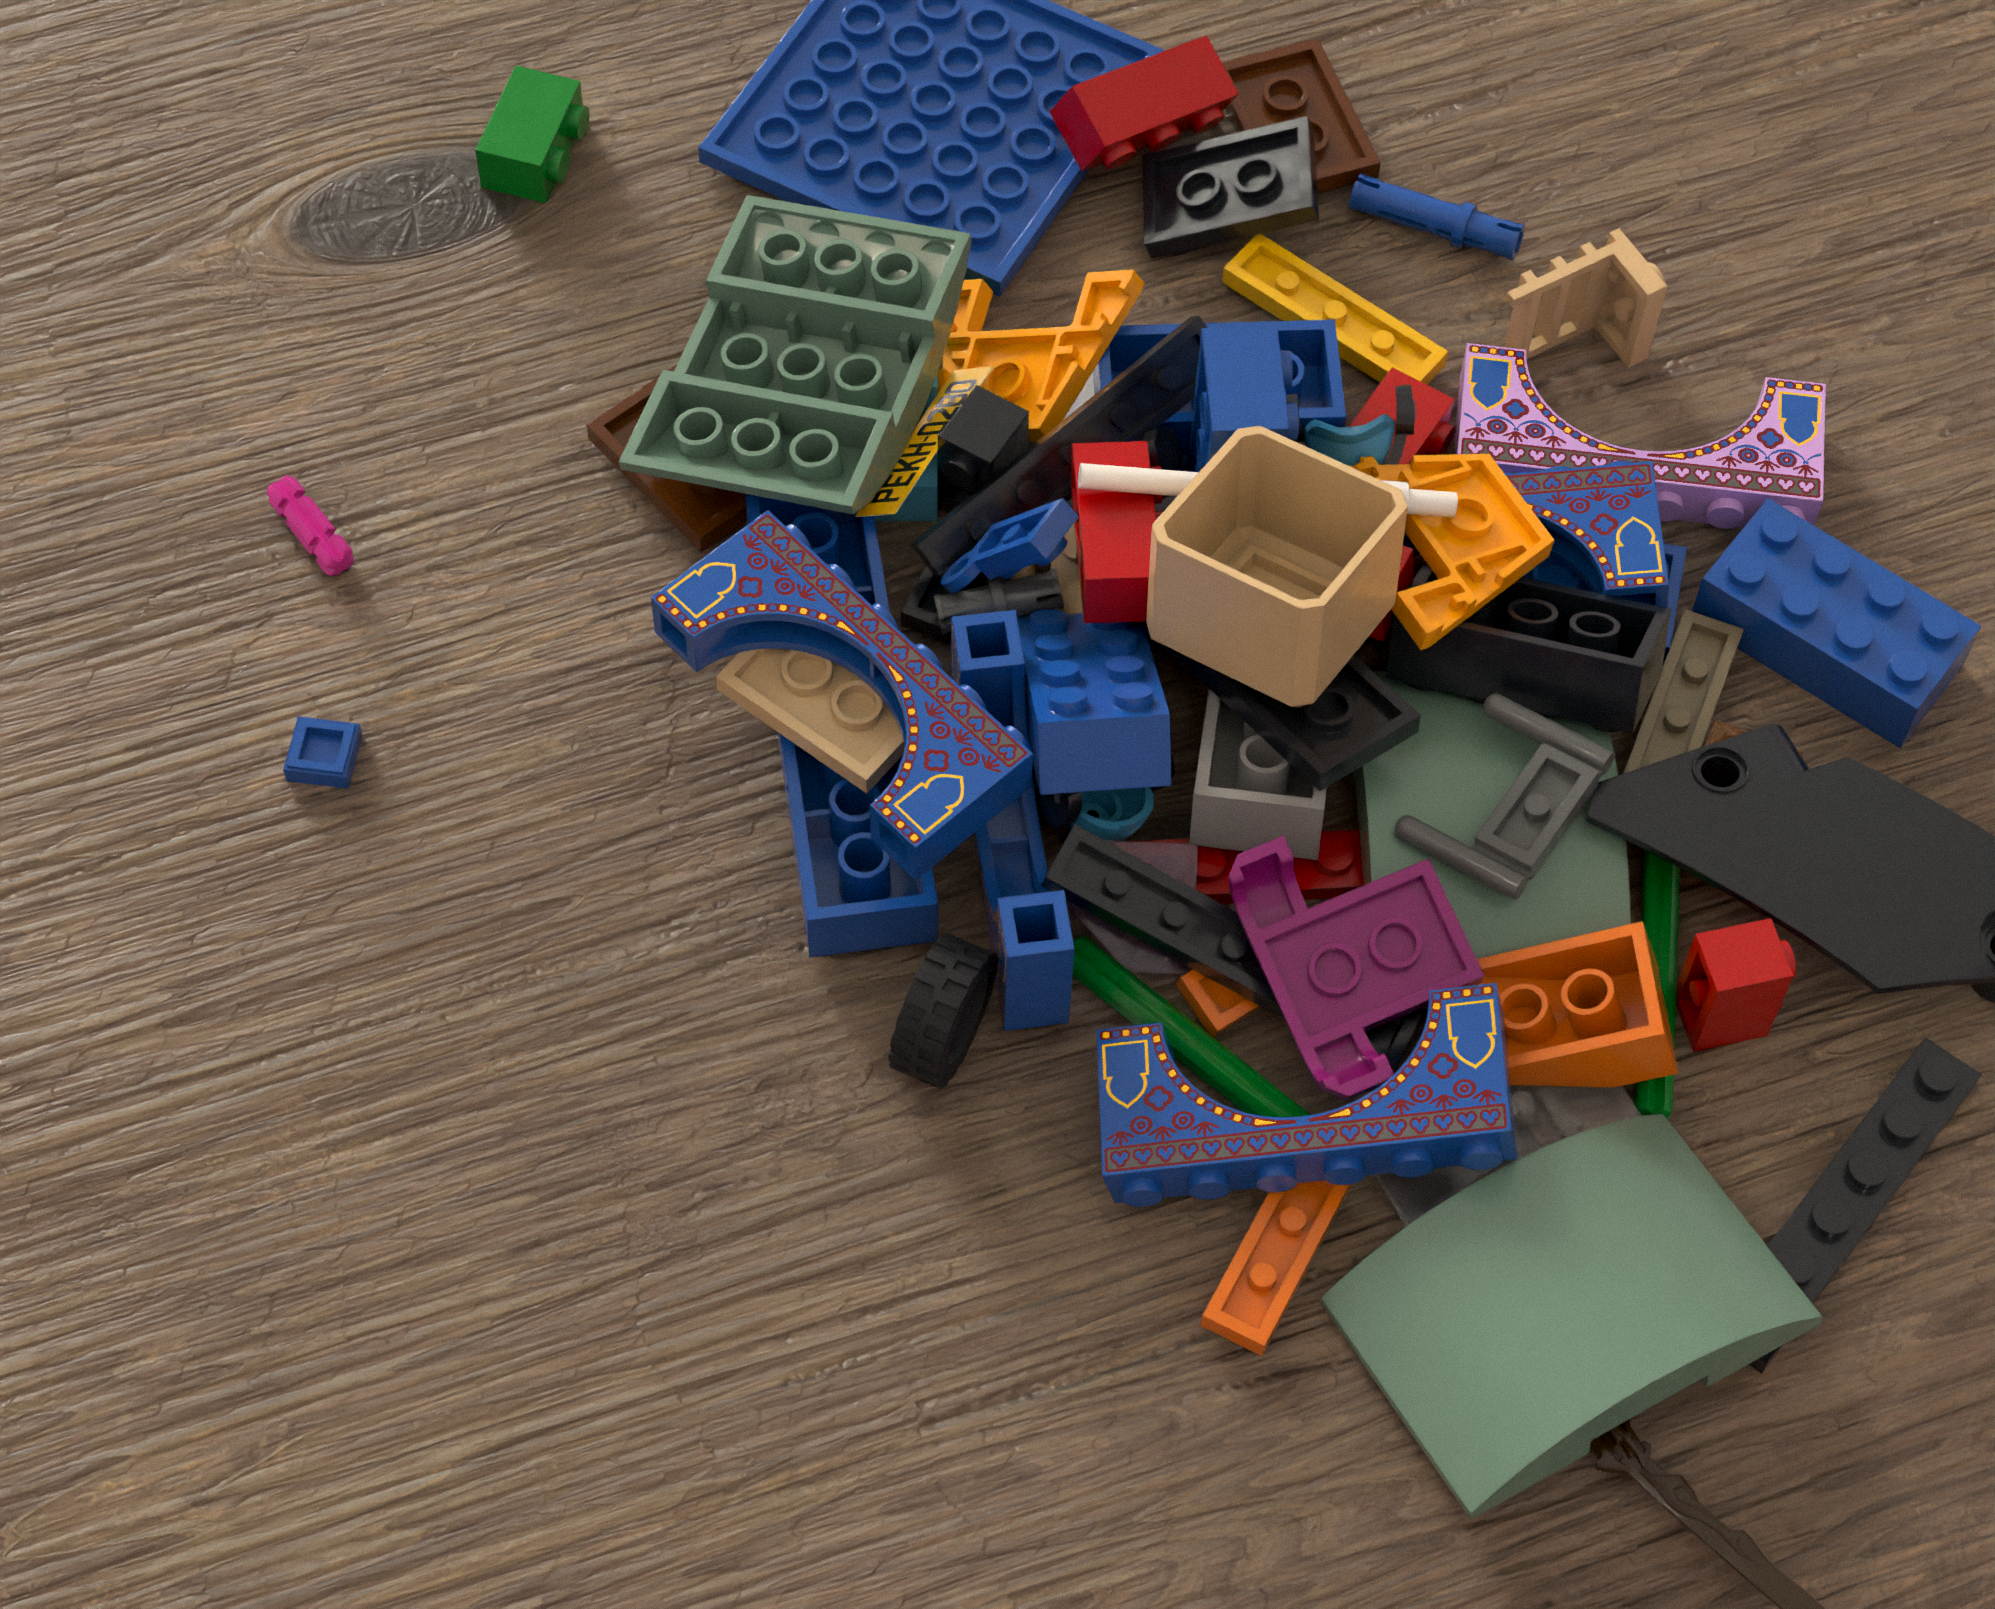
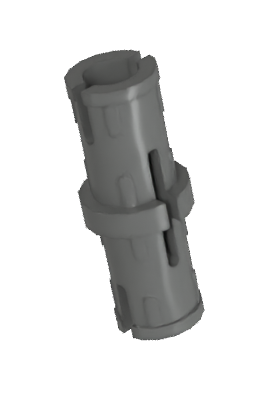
(1019, 594)

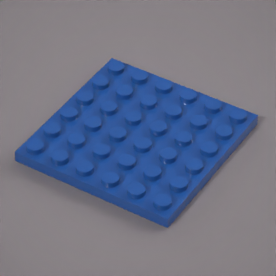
(923, 116)

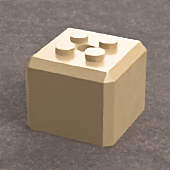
(1275, 565)

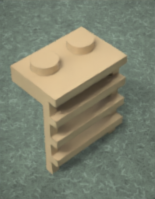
(1600, 290)

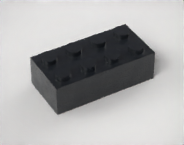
(1546, 650)

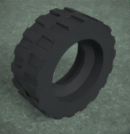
(943, 1010)

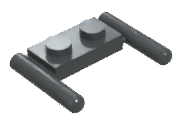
(1532, 811)

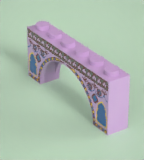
(1718, 484)

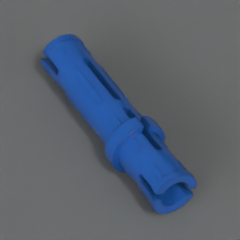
(1450, 221)

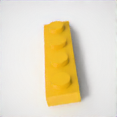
(1299, 291)

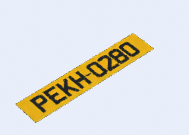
(924, 442)

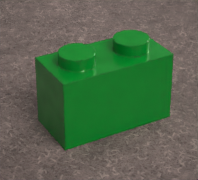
(531, 134)

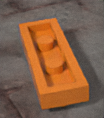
(1272, 1263)

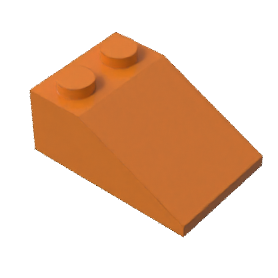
(1584, 1010)

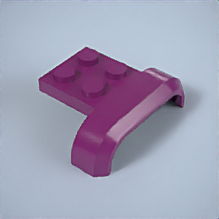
(1348, 959)

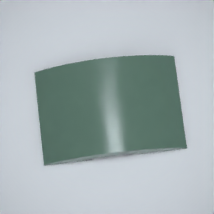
(806, 357)
(1453, 781)
(1562, 1304)

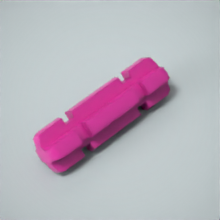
(310, 525)

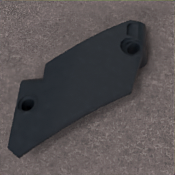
(1823, 851)

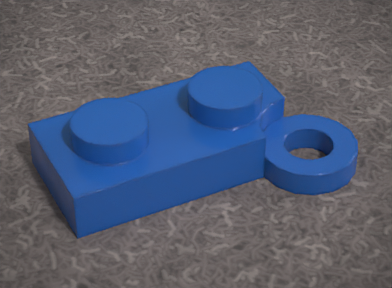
(1014, 544)

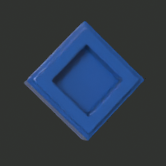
(323, 752)

